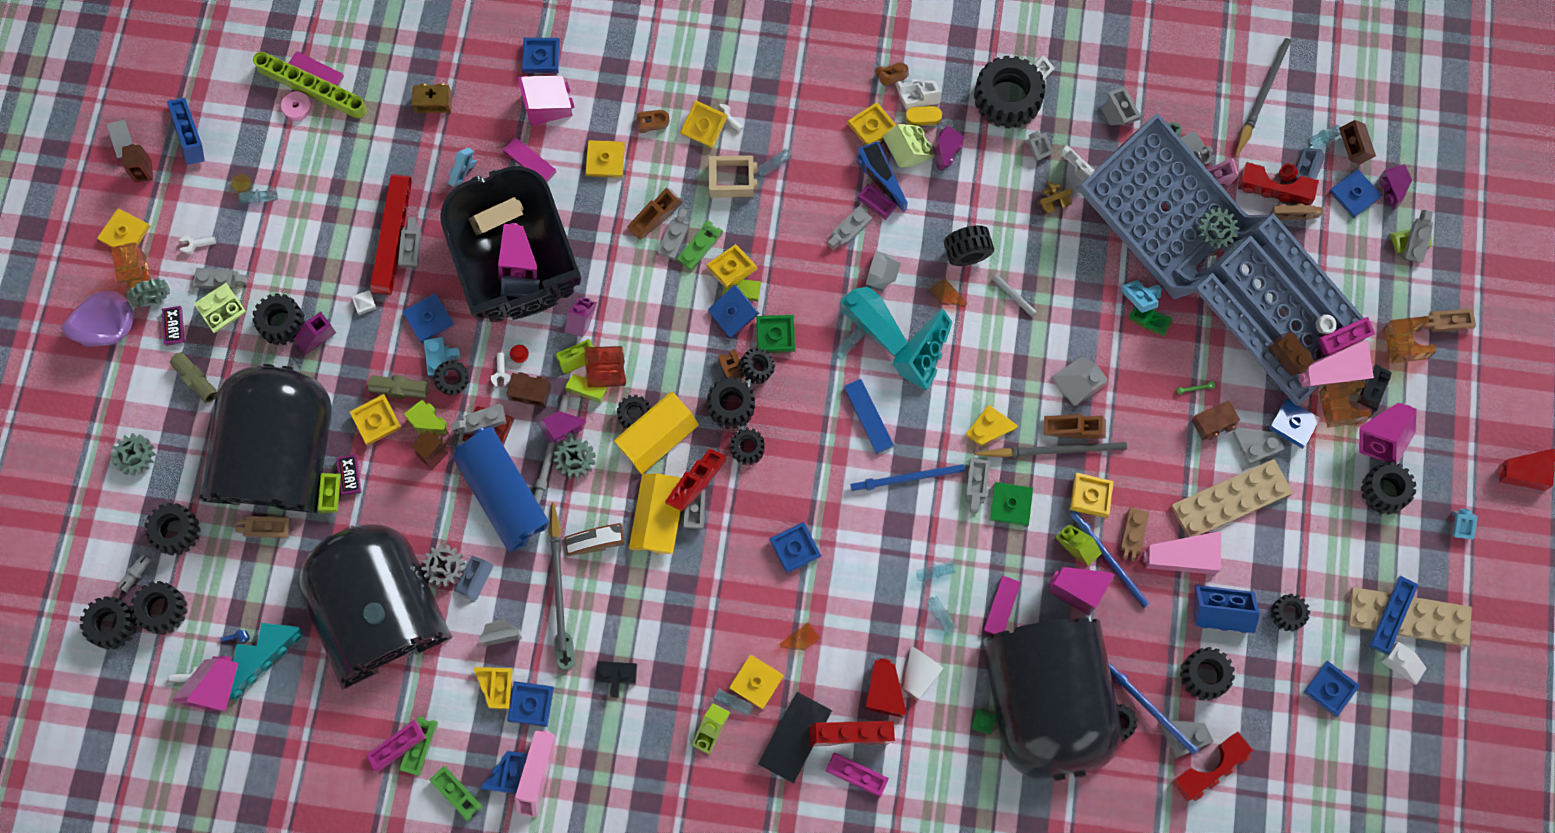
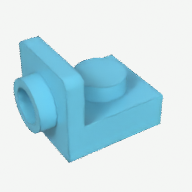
(1464, 524)

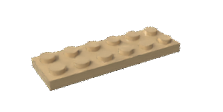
(1231, 499)
(1423, 620)

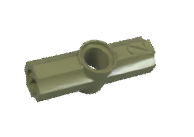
(193, 377)
(398, 387)

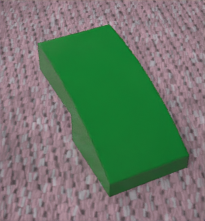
(1151, 320)

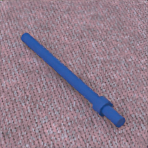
(870, 484)
(1086, 528)
(1122, 680)

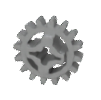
(449, 561)

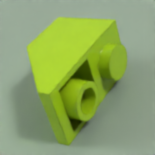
(423, 419)
(1079, 544)
(710, 728)

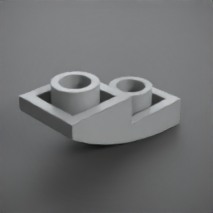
(119, 136)

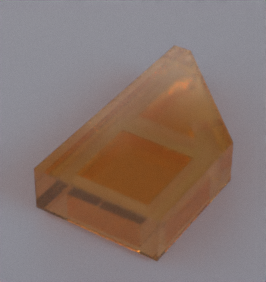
(947, 294)
(801, 639)

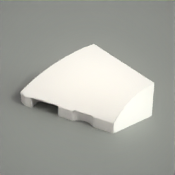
(918, 93)
(1082, 168)
(920, 673)

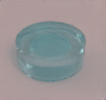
(374, 613)

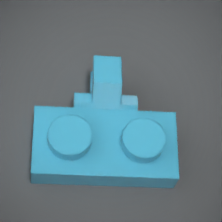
(462, 165)
(1142, 297)
(438, 353)

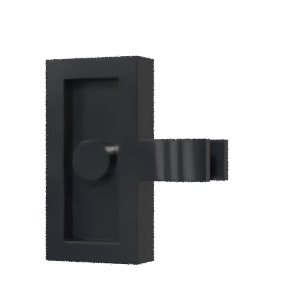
(616, 674)

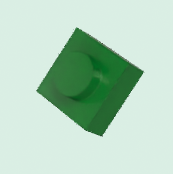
(983, 722)

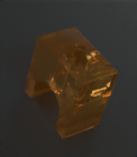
(130, 264)
(1401, 342)
(1336, 405)

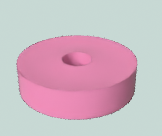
(293, 99)

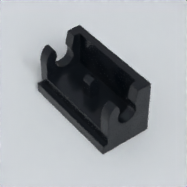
(1374, 388)

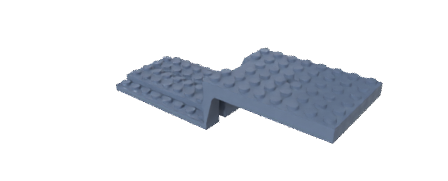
(1160, 168)

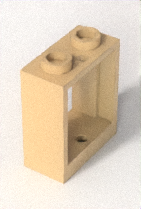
(731, 190)
(496, 216)

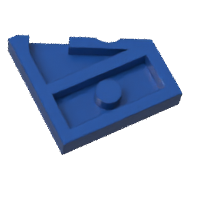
(507, 773)

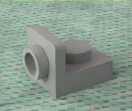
(1039, 145)

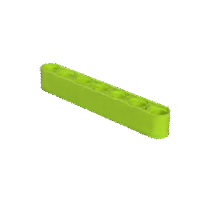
(314, 91)

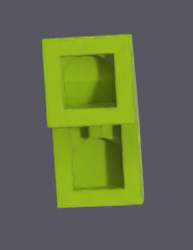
(750, 289)

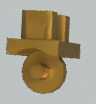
(1063, 198)

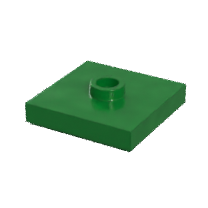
(776, 333)
(1011, 504)

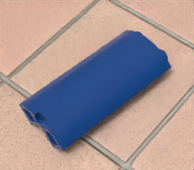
(500, 489)

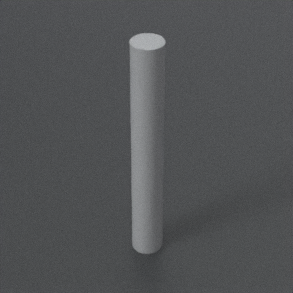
(1014, 295)

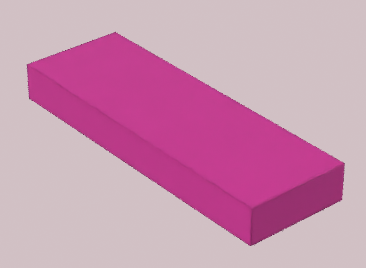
(316, 68)
(527, 158)
(1346, 336)
(1002, 605)
(395, 746)
(857, 774)

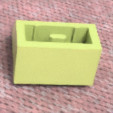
(908, 145)
(220, 308)

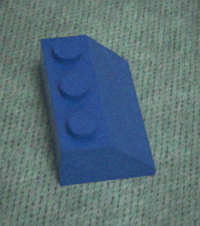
(1225, 609)

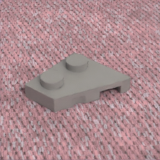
(1257, 444)
(1194, 731)

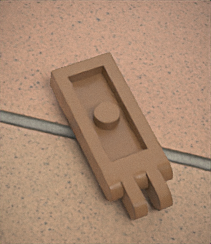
(1296, 212)
(1451, 320)
(264, 527)
(1134, 533)

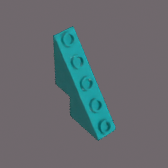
(254, 660)

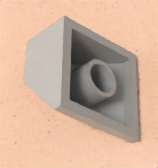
(1080, 380)

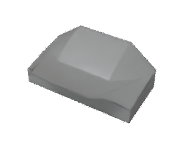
(1120, 108)
(882, 271)
(694, 515)
(499, 632)

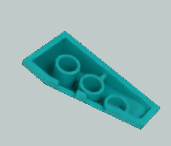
(873, 316)
(920, 357)

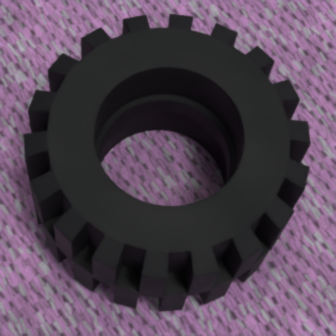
(968, 245)
(268, 309)
(727, 388)
(1398, 477)
(158, 523)
(146, 599)
(97, 612)
(1221, 666)

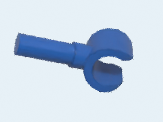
(241, 635)

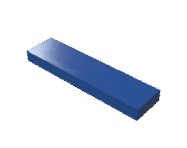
(868, 416)
(1393, 615)

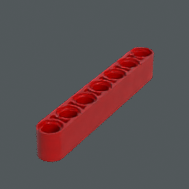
(390, 234)

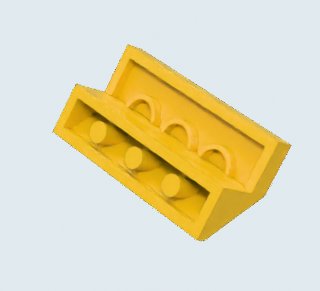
(656, 432)
(655, 521)

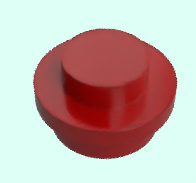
(1288, 172)
(519, 353)

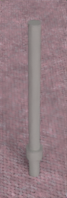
(541, 483)

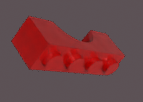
(1255, 180)
(851, 732)
(1232, 751)

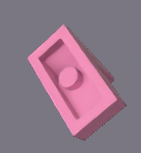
(1224, 172)

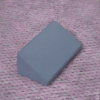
(1310, 163)
(474, 577)

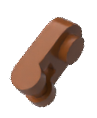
(892, 73)
(659, 118)
(730, 370)

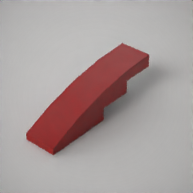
(695, 480)

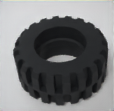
(1016, 72)

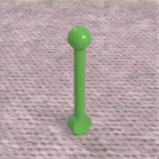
(1211, 385)

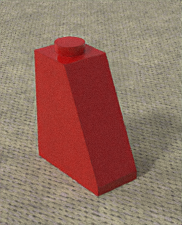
(1529, 470)
(885, 690)

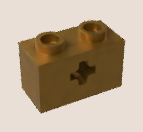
(431, 98)

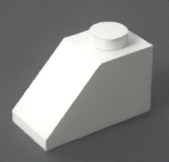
(1404, 662)

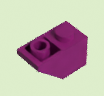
(946, 145)
(1395, 184)
(580, 316)
(314, 333)
(559, 425)

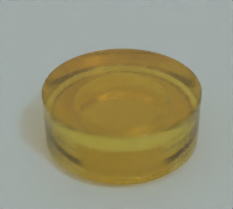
(241, 183)

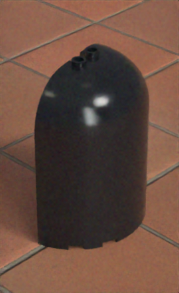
(478, 256)
(267, 440)
(364, 568)
(1054, 698)

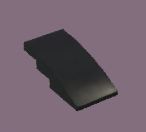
(791, 740)

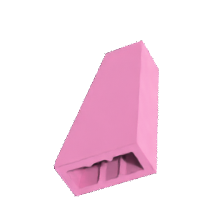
(1341, 366)
(1188, 554)
(535, 773)

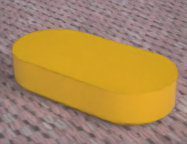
(924, 115)

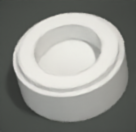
(1326, 324)

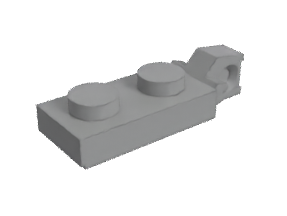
(849, 228)
(674, 236)
(1419, 237)
(410, 245)
(214, 278)
(487, 417)
(977, 483)

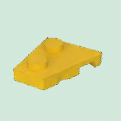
(990, 426)
(496, 686)

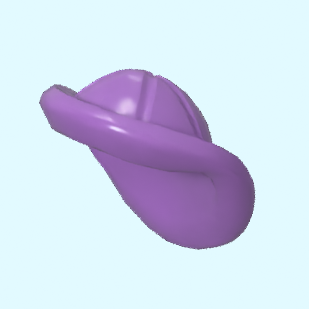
(100, 320)

